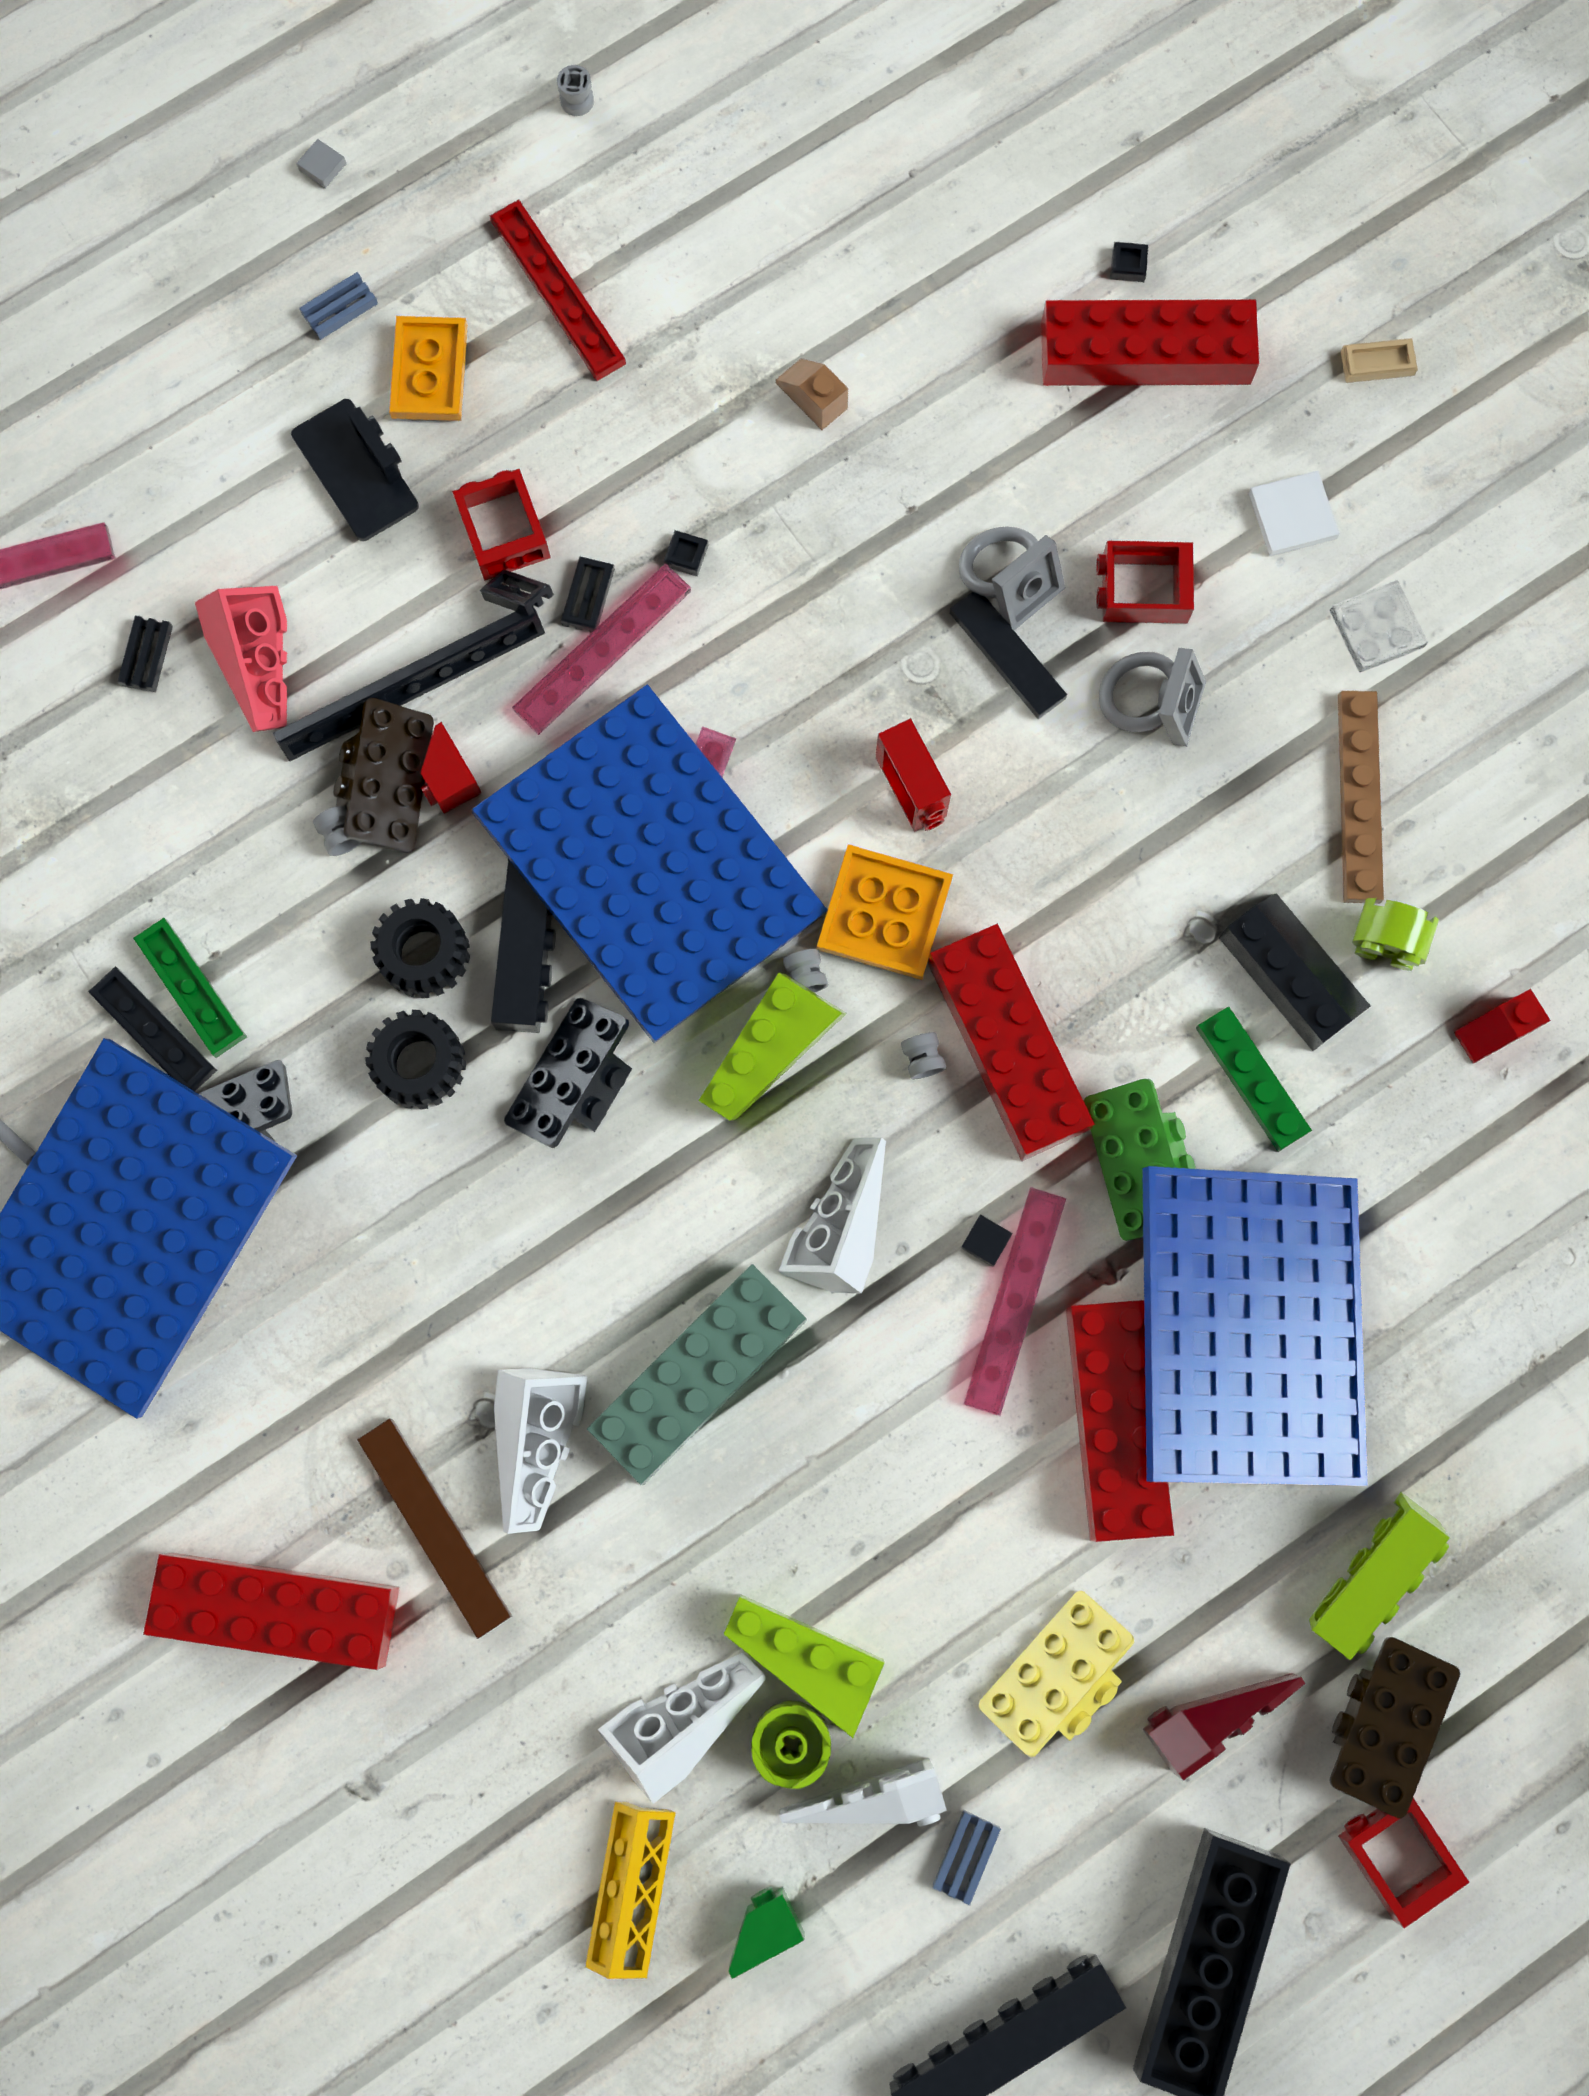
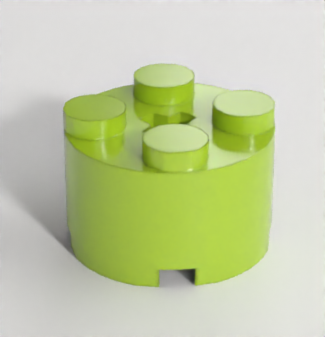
(1395, 933)
(791, 1768)

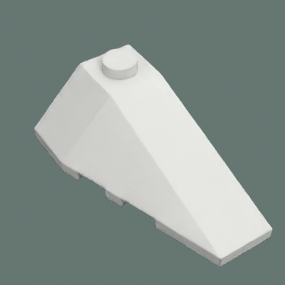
(841, 1234)
(532, 1429)
(673, 1732)
(888, 1798)

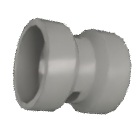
(575, 90)
(331, 826)
(805, 969)
(923, 1055)

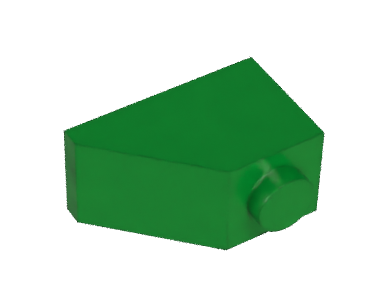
(766, 1931)

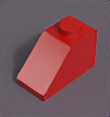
(446, 773)
(1502, 1026)

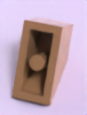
(815, 391)

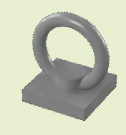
(1023, 584)
(1177, 698)

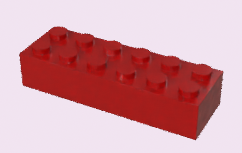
(1149, 342)
(1010, 1042)
(1111, 1420)
(271, 1611)

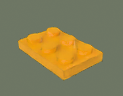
(428, 368)

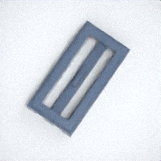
(335, 301)
(953, 1889)

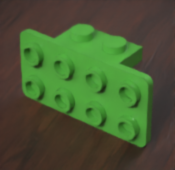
(1130, 1136)

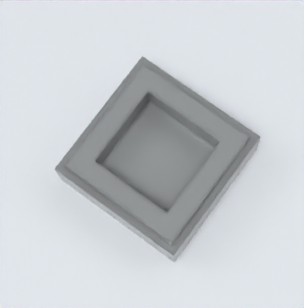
(321, 163)

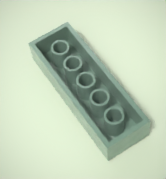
(697, 1374)

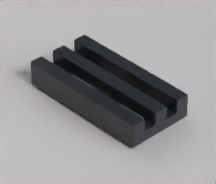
(511, 596)
(581, 622)
(138, 626)

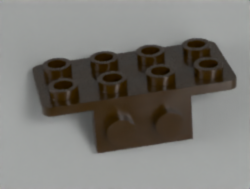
(384, 775)
(1391, 1725)

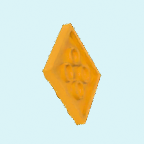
(884, 912)

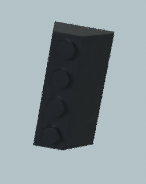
(1294, 971)

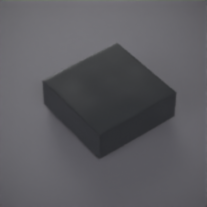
(1129, 262)
(686, 553)
(986, 1240)

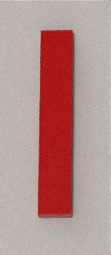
(558, 290)

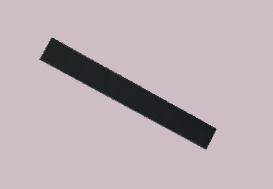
(409, 682)

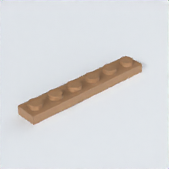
(1360, 796)

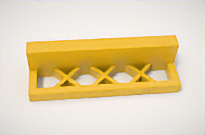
(623, 1891)

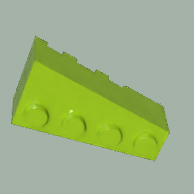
(774, 1038)
(1380, 1578)
(812, 1663)

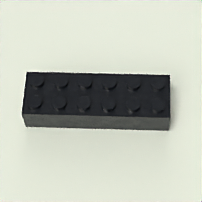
(1211, 1967)

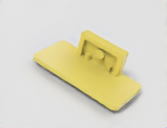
(1059, 1676)

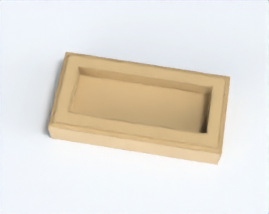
(1379, 360)

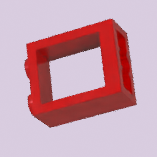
(1147, 553)
(513, 554)
(913, 776)
(1424, 1894)

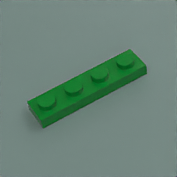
(190, 987)
(1253, 1079)

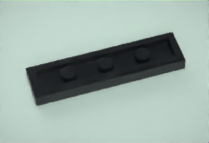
(1008, 654)
(152, 1030)

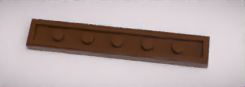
(434, 1528)

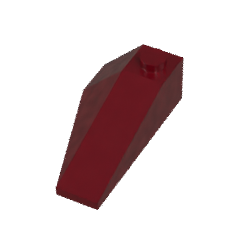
(1194, 1731)

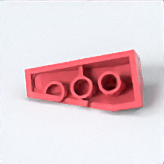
(247, 642)

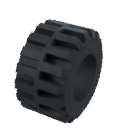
(400, 927)
(398, 1035)

